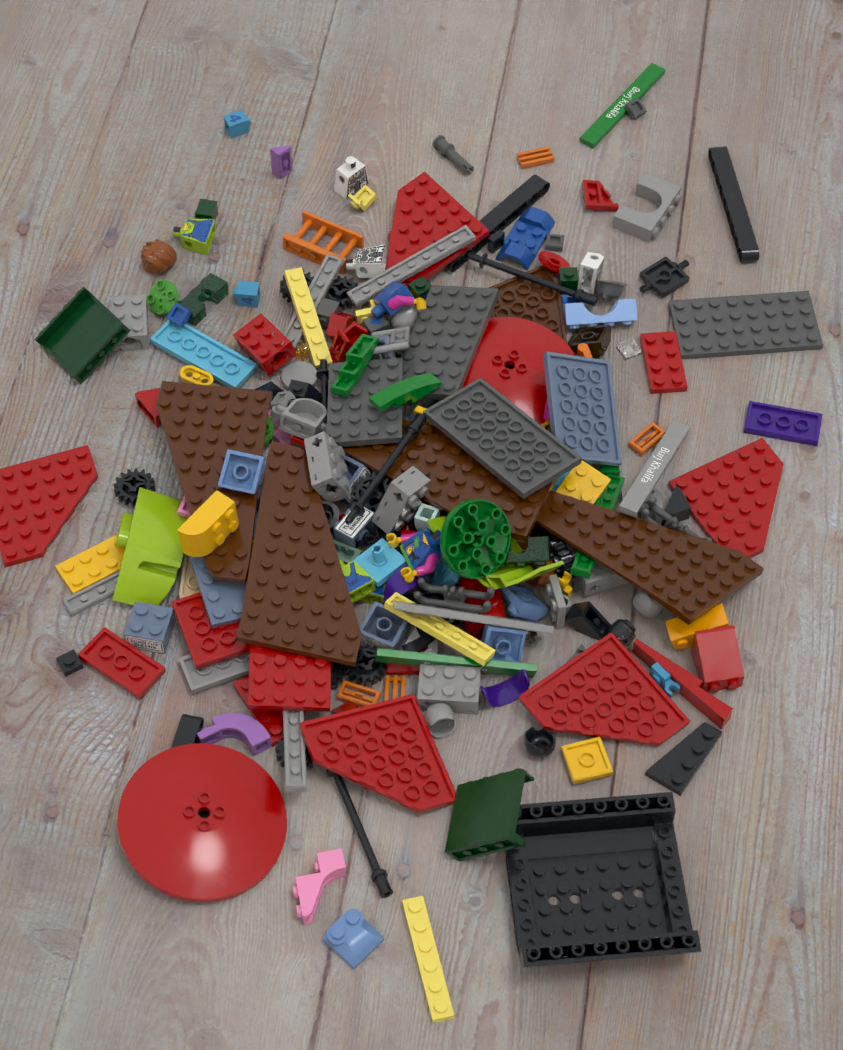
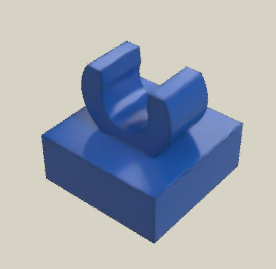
(179, 315)

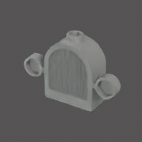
(301, 418)

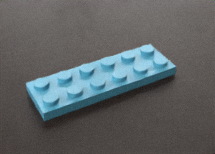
(204, 353)

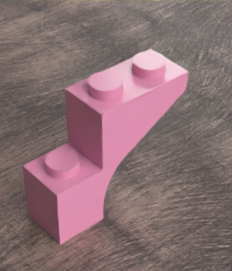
(309, 888)

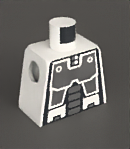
(350, 177)
(369, 261)
(591, 265)

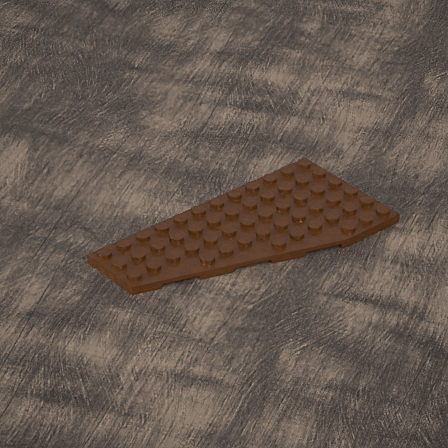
(454, 477)

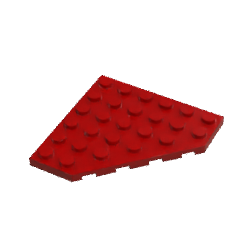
(424, 216)
(734, 496)
(39, 500)
(606, 697)
(384, 751)

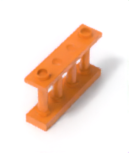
(317, 254)

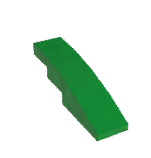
(355, 365)
(404, 390)

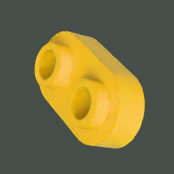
(197, 375)

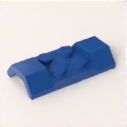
(527, 236)

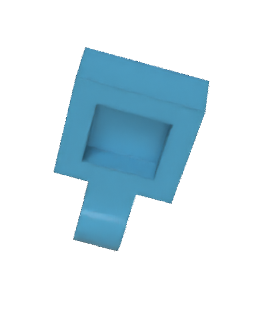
(663, 679)

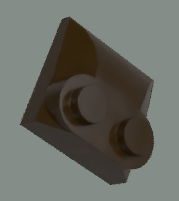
(595, 337)

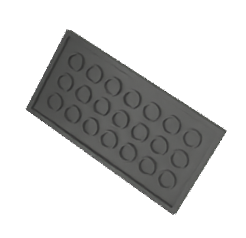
(745, 325)
(448, 335)
(502, 438)

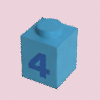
(236, 123)
(247, 293)

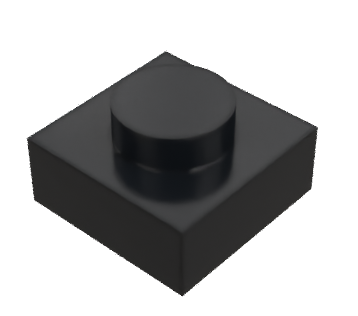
(496, 241)
(69, 662)

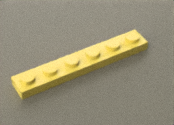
(307, 316)
(444, 632)
(428, 959)

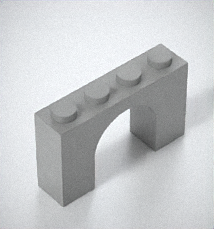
(647, 225)

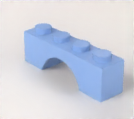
(577, 314)

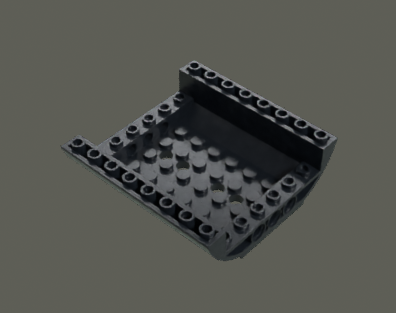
(590, 853)

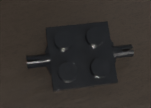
(664, 276)

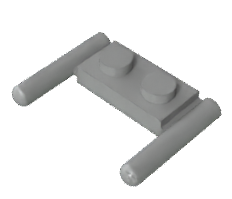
(399, 339)

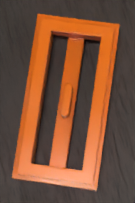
(535, 157)
(638, 448)
(395, 680)
(356, 697)

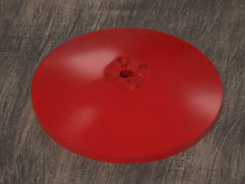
(521, 345)
(197, 855)

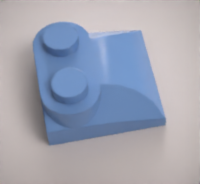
(242, 471)
(523, 603)
(506, 641)
(352, 937)

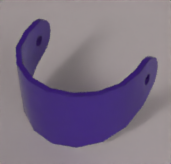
(398, 584)
(506, 691)

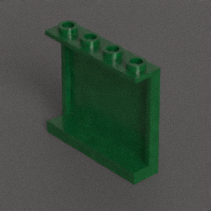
(82, 334)
(486, 815)

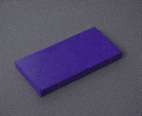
(783, 423)

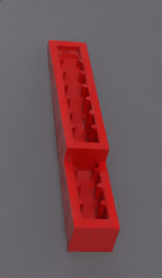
(689, 684)

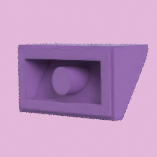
(281, 161)

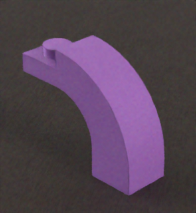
(239, 727)

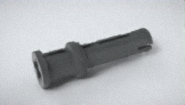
(448, 150)

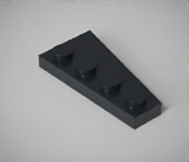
(684, 760)

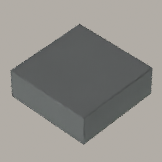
(635, 108)
(554, 242)

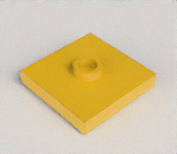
(586, 760)

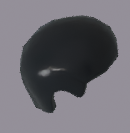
(539, 742)

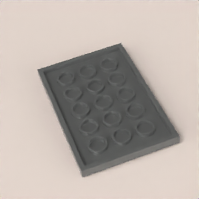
(353, 418)

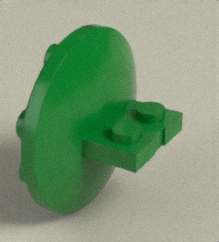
(475, 538)

